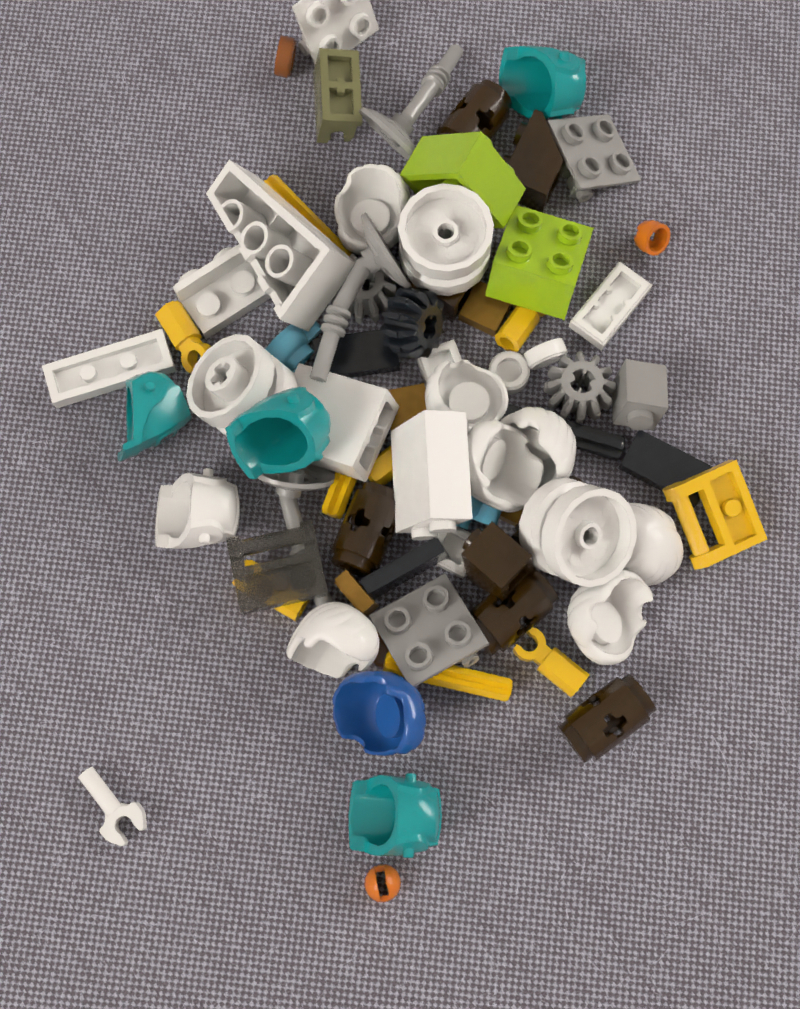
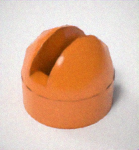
(658, 243)
(392, 881)

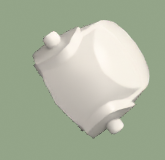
(196, 511)

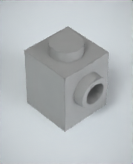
(640, 395)

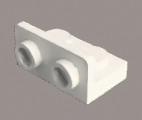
(220, 291)

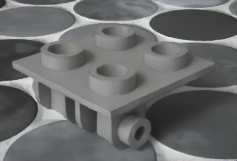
(592, 154)
(429, 631)

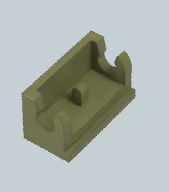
(337, 93)

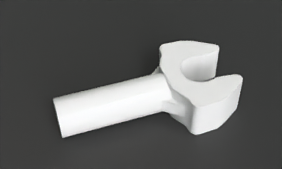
(112, 808)

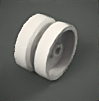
(445, 239)
(233, 379)
(578, 531)

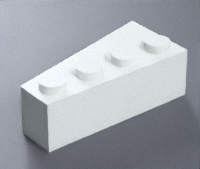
(288, 253)

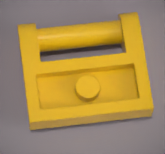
(728, 511)

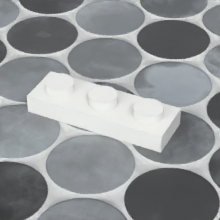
(107, 368)

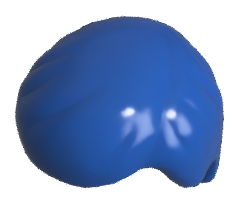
(379, 712)

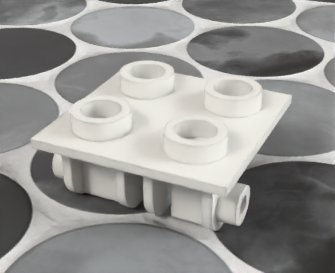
(333, 24)

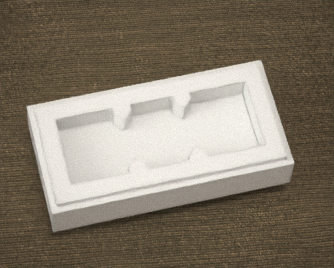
(610, 305)

